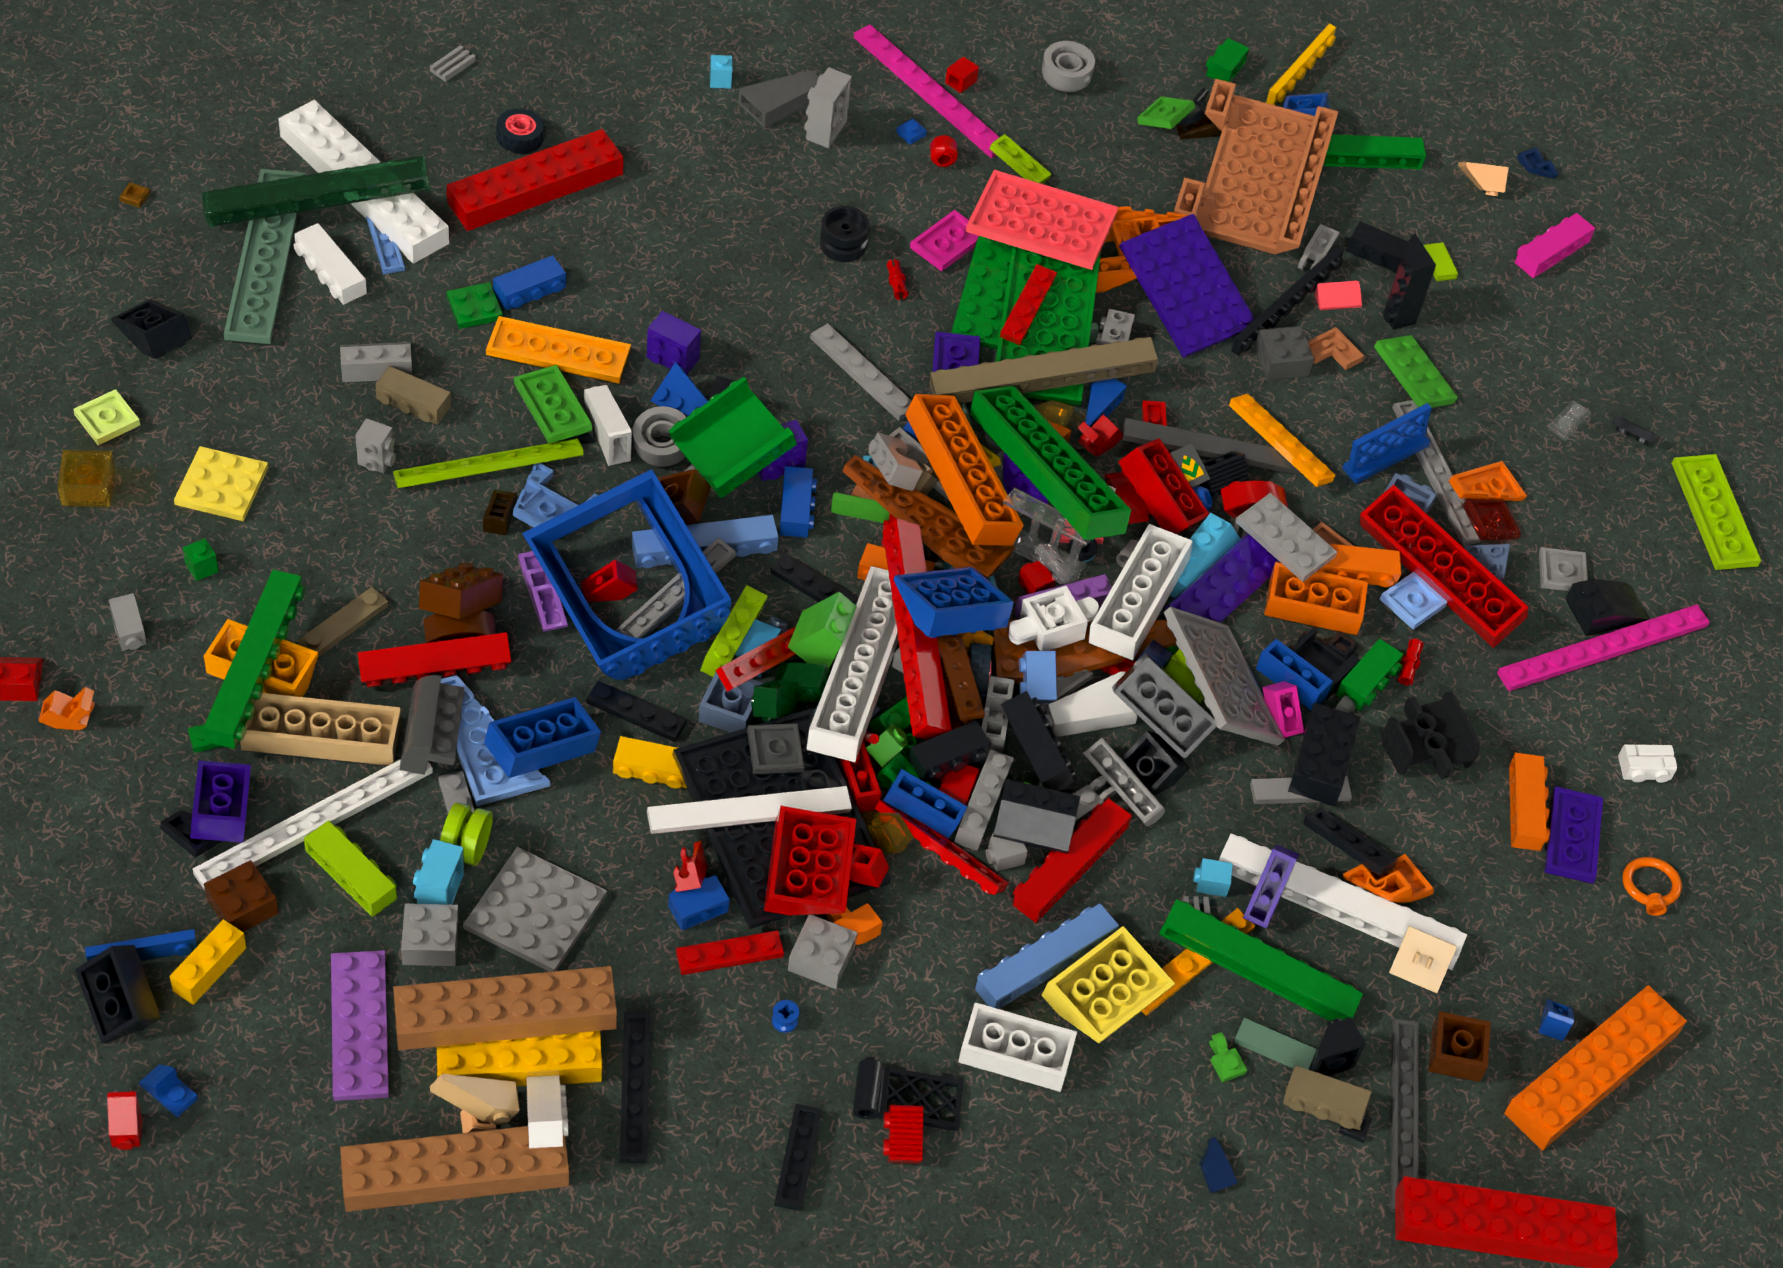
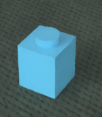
(720, 71)
(1213, 877)

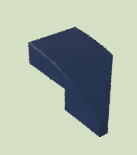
(1535, 164)
(1216, 1167)

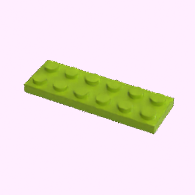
(1716, 512)

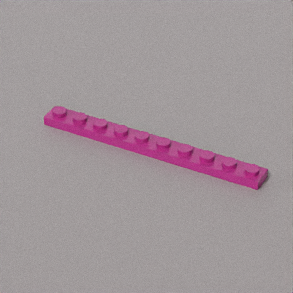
(927, 88)
(1602, 647)

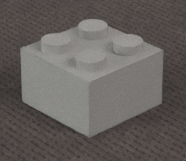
(430, 934)
(822, 951)

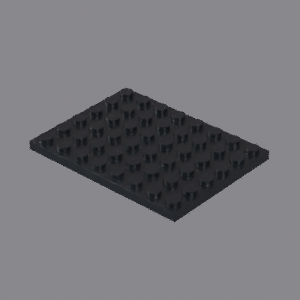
(724, 770)

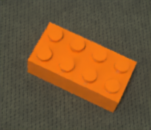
(1319, 601)

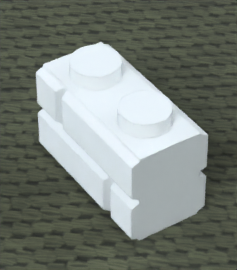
(1647, 762)

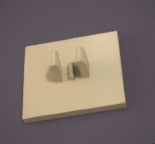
(1423, 959)

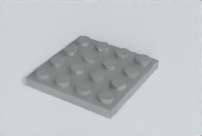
(535, 910)

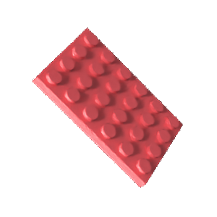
(1042, 219)

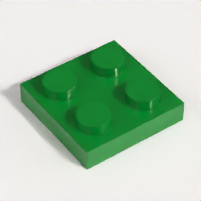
(474, 305)

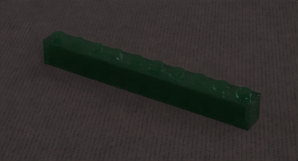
(316, 191)

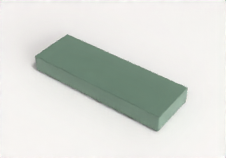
(1274, 1045)

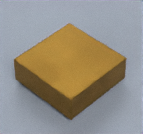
(134, 195)

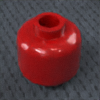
(943, 151)

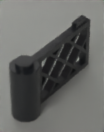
(874, 1084)

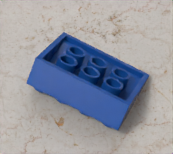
(953, 601)

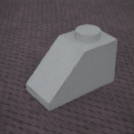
(127, 622)
(1005, 853)

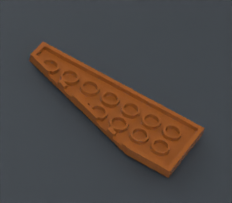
(938, 524)
(1071, 657)

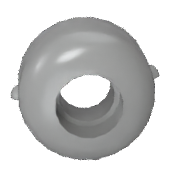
(1068, 66)
(653, 424)

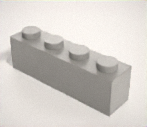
(983, 800)

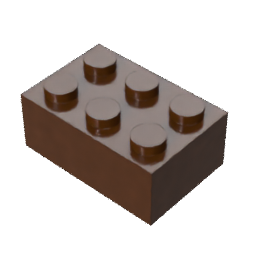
(460, 591)

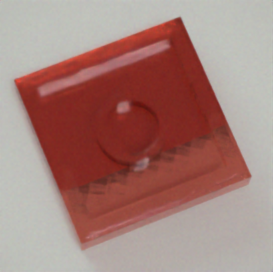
(1491, 519)

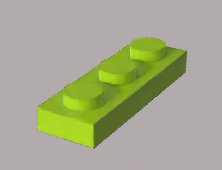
(1019, 160)

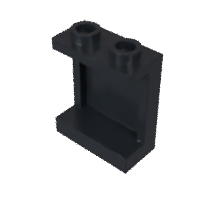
(1324, 658)

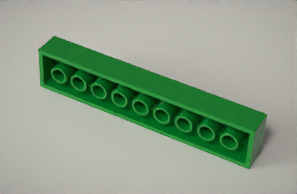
(1050, 463)

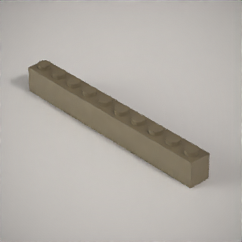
(1049, 369)

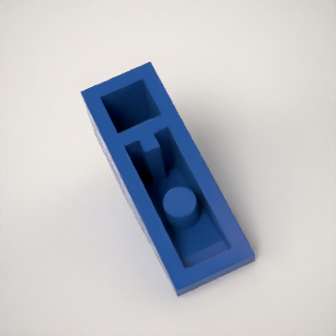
(1103, 399)

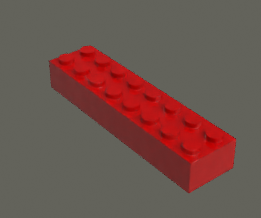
(534, 179)
(1444, 566)
(1505, 1223)

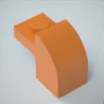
(67, 712)
(861, 920)

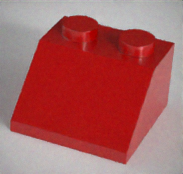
(20, 678)

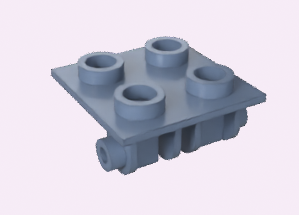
(1491, 557)

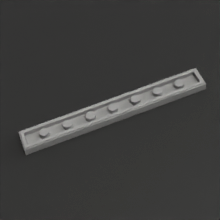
(1438, 475)

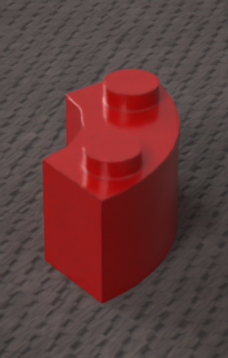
(1127, 493)
(1243, 495)

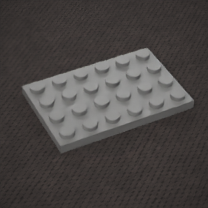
(1223, 676)

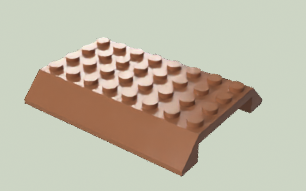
(1260, 172)

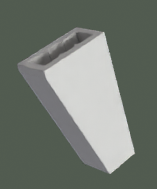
(608, 424)
(1090, 709)

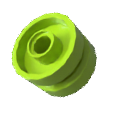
(468, 831)

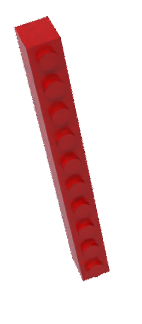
(918, 652)

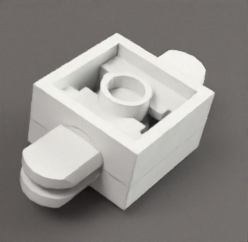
(1046, 610)

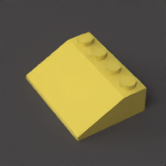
(1107, 986)

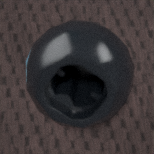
(1087, 552)

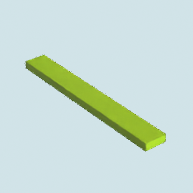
(487, 463)

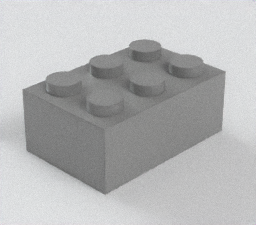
(827, 107)

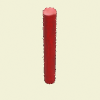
(871, 738)

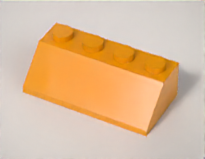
(289, 673)

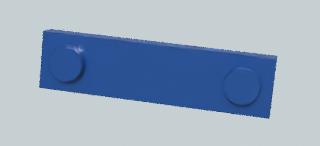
(157, 946)

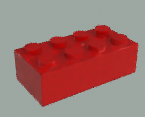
(1163, 487)

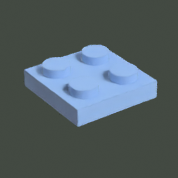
(1413, 600)

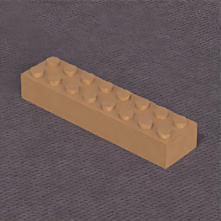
(504, 1008)
(449, 1168)

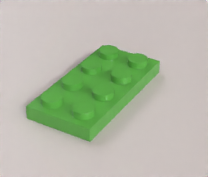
(1415, 371)
(552, 404)

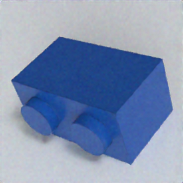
(699, 904)

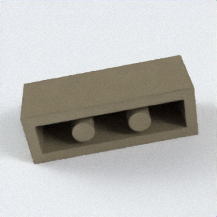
(413, 395)
(1327, 1098)

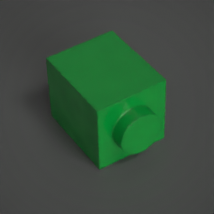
(200, 559)

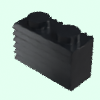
(1224, 471)

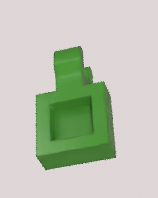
(1226, 1062)

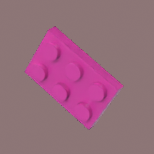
(945, 241)

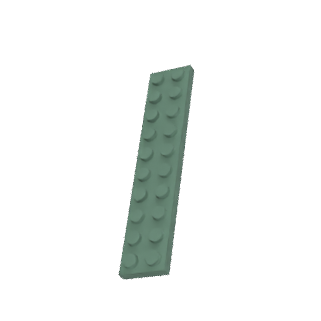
(261, 273)

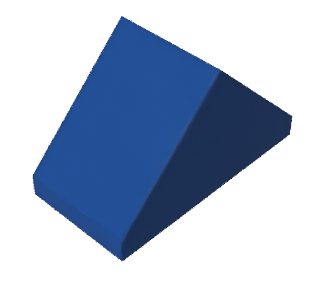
(1556, 1020)

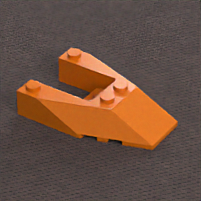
(1127, 225)

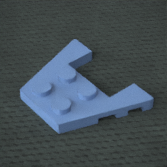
(539, 503)

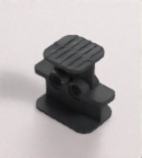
(1433, 735)

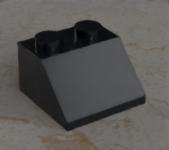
(1155, 763)
(1338, 1048)

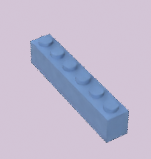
(742, 535)
(1045, 957)

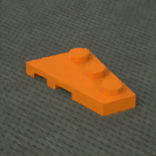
(1487, 482)

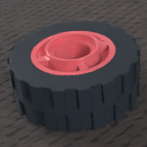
(520, 131)
(980, 662)

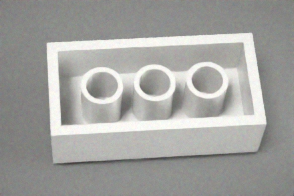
(1017, 1047)

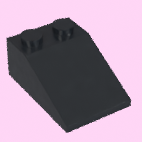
(153, 328)
(1604, 605)

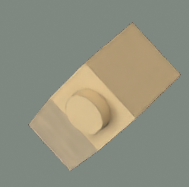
(481, 1097)

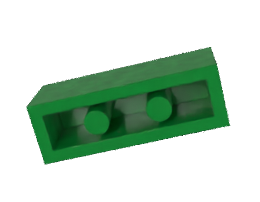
(1371, 674)

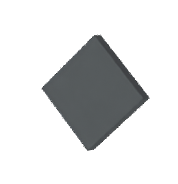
(775, 748)

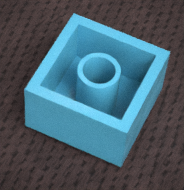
(439, 874)

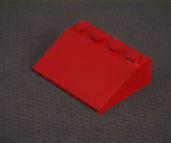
(809, 863)

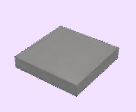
(1561, 568)

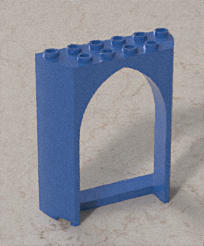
(705, 599)

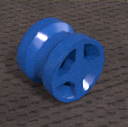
(783, 1022)

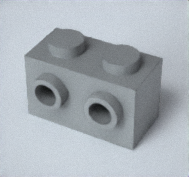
(1115, 327)
(375, 446)

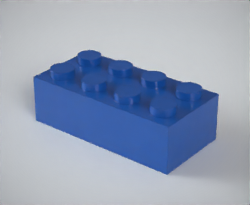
(542, 737)

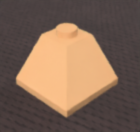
(1486, 177)

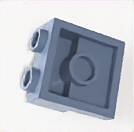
(1421, 495)

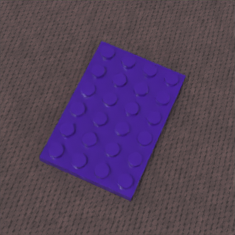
(1187, 285)

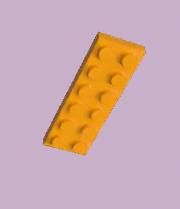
(553, 346)

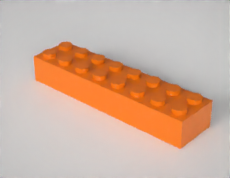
(963, 470)
(1595, 1067)

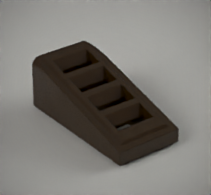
(1208, 129)
(497, 524)

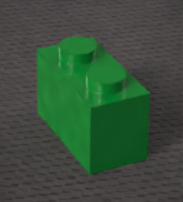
(1227, 60)

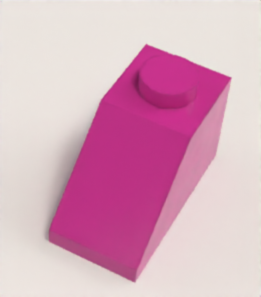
(1285, 707)

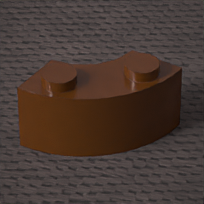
(443, 628)

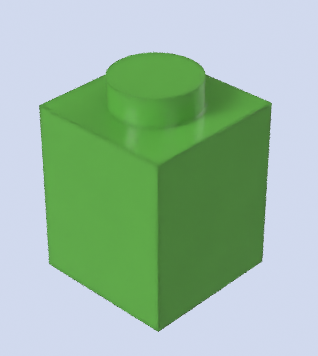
(889, 744)

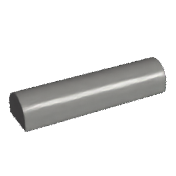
(1125, 782)

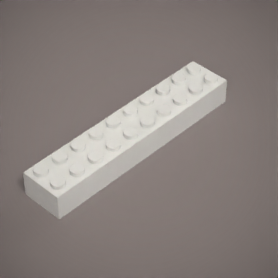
(331, 147)
(857, 672)

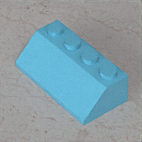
(1209, 544)

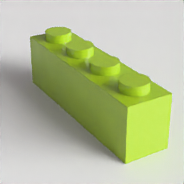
(734, 630)
(350, 868)

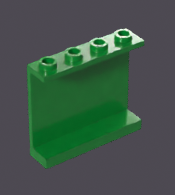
(731, 438)

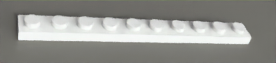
(296, 828)

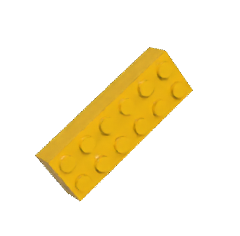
(571, 1056)

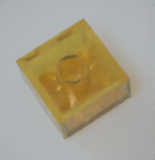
(86, 478)

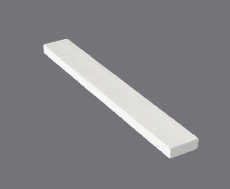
(744, 809)

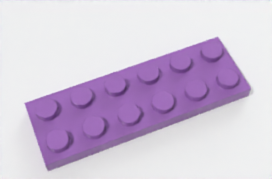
(359, 1025)

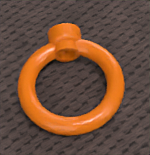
(1655, 902)

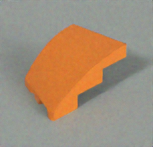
(1398, 885)

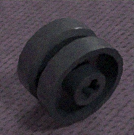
(844, 233)

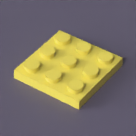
(221, 483)

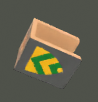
(1190, 465)

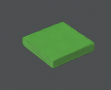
(1166, 112)

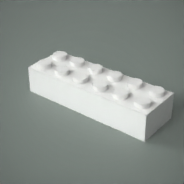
(1140, 592)

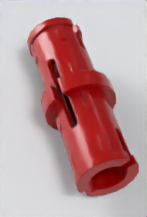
(897, 279)
(1410, 662)

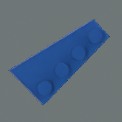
(679, 392)

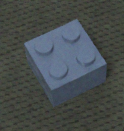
(729, 709)

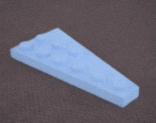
(481, 769)

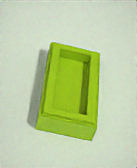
(1444, 266)

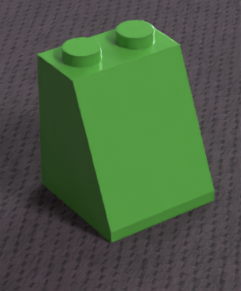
(822, 629)

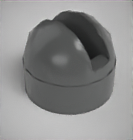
(1346, 705)

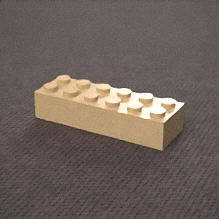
(323, 729)

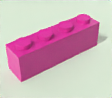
(1554, 245)

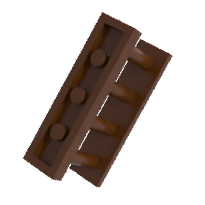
(959, 682)

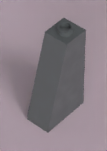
(777, 97)

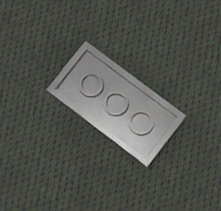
(1286, 537)

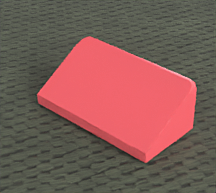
(1338, 295)

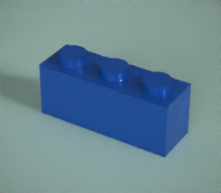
(529, 283)
(797, 502)
(1283, 664)
(925, 803)

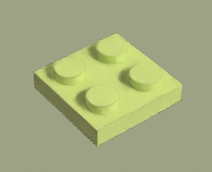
(106, 417)

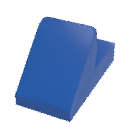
(168, 1089)

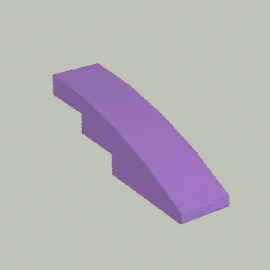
(543, 595)

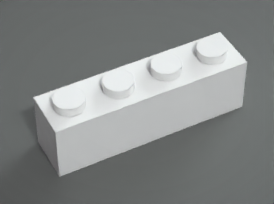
(330, 264)
(546, 1111)

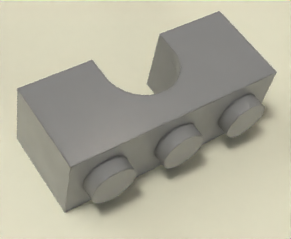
(890, 459)
(995, 719)

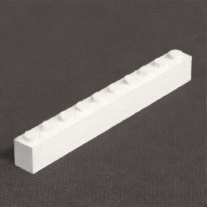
(1338, 899)

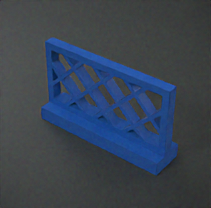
(1391, 447)

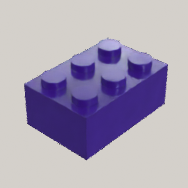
(220, 801)

